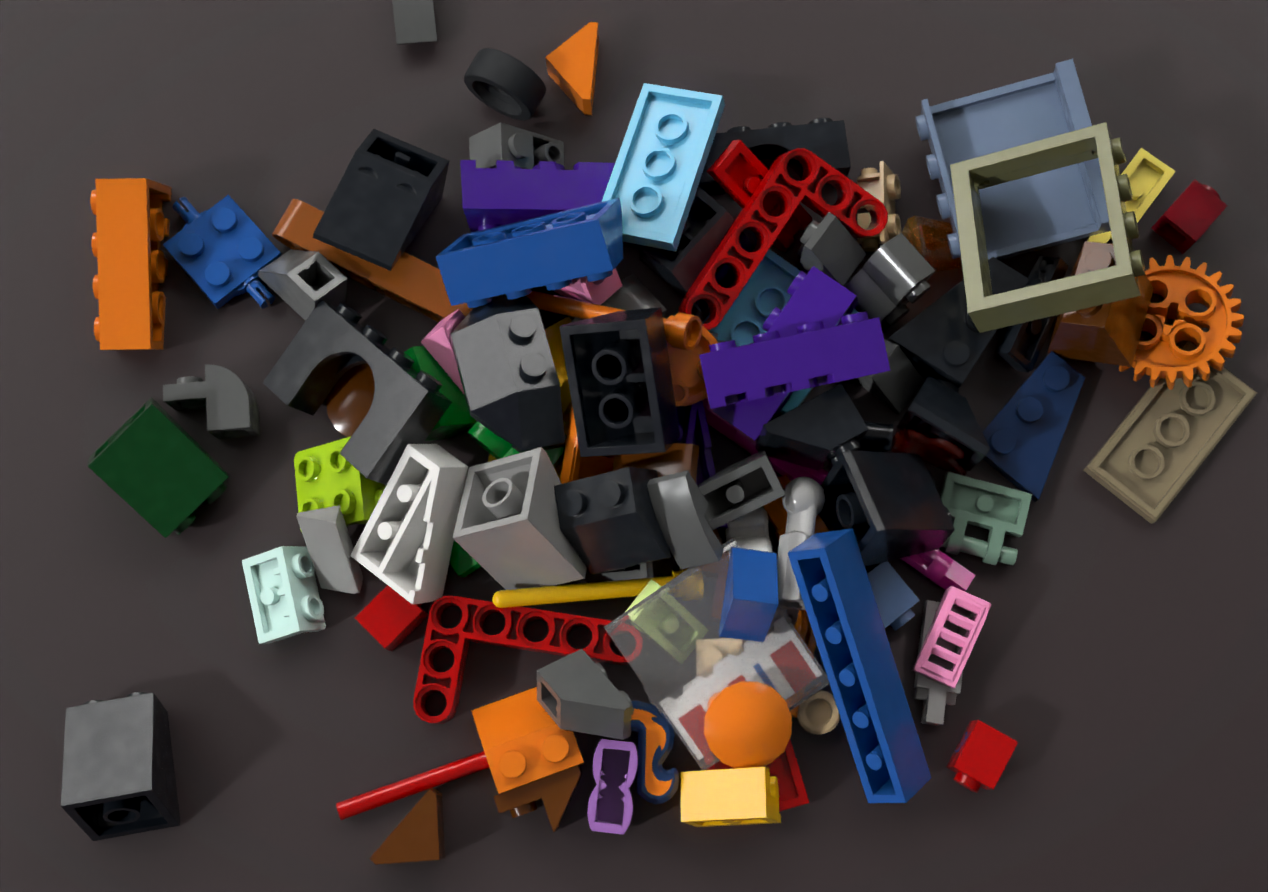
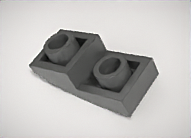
(414, 21)
(681, 518)

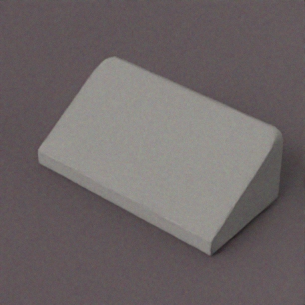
(331, 549)

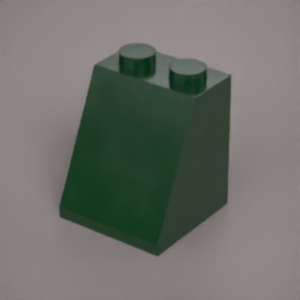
(158, 469)

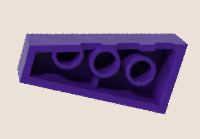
(517, 194)

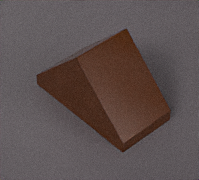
(417, 835)

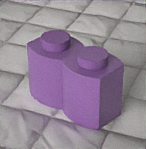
(611, 799)

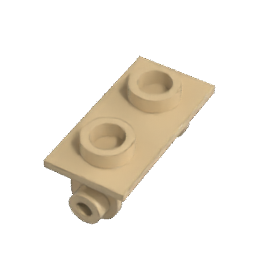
(886, 188)

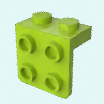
(330, 480)

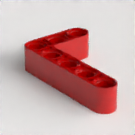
(767, 227)
(512, 636)

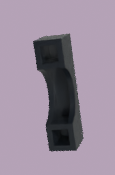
(820, 136)

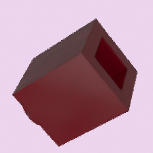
(1189, 216)

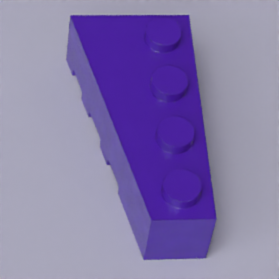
(812, 300)
(794, 361)

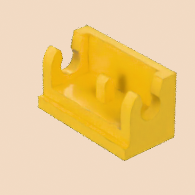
(729, 797)

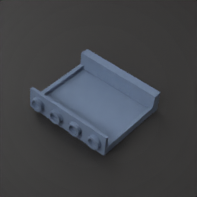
(1029, 210)

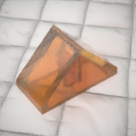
(931, 242)

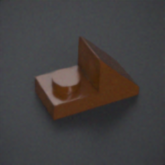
(555, 793)

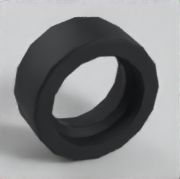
(504, 84)

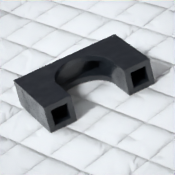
(403, 403)

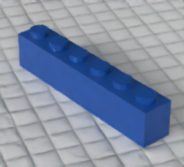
(860, 666)

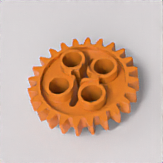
(1180, 288)

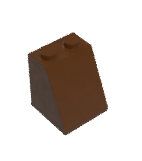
(1105, 331)

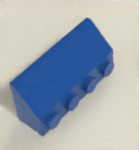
(533, 254)

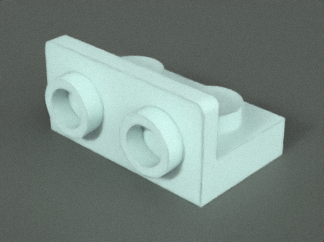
(283, 593)

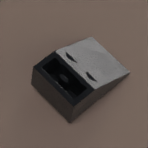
(383, 199)

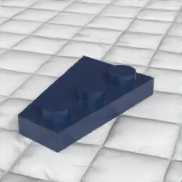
(1032, 424)

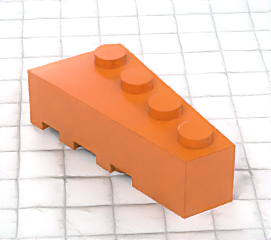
(129, 262)

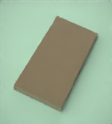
(1168, 439)

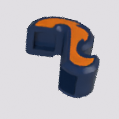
(654, 746)

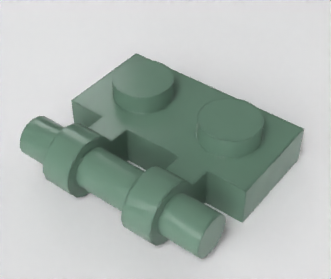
(988, 507)

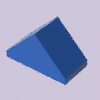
(749, 595)

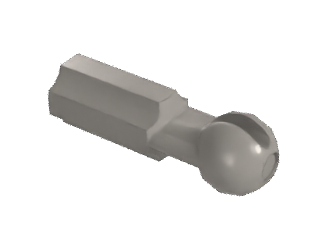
(803, 503)

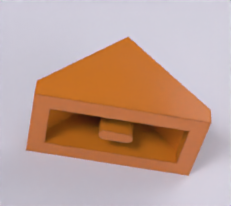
(575, 66)

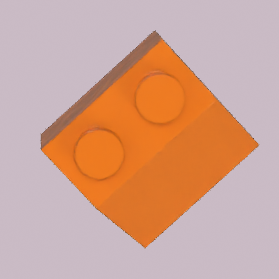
(523, 741)

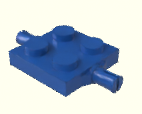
(222, 251)

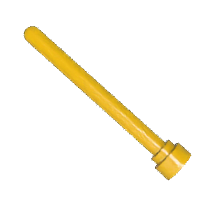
(576, 592)

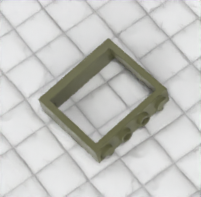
(1063, 294)

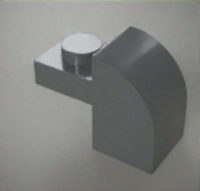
(227, 399)

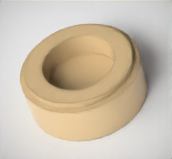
(818, 713)

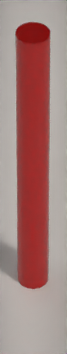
(412, 785)

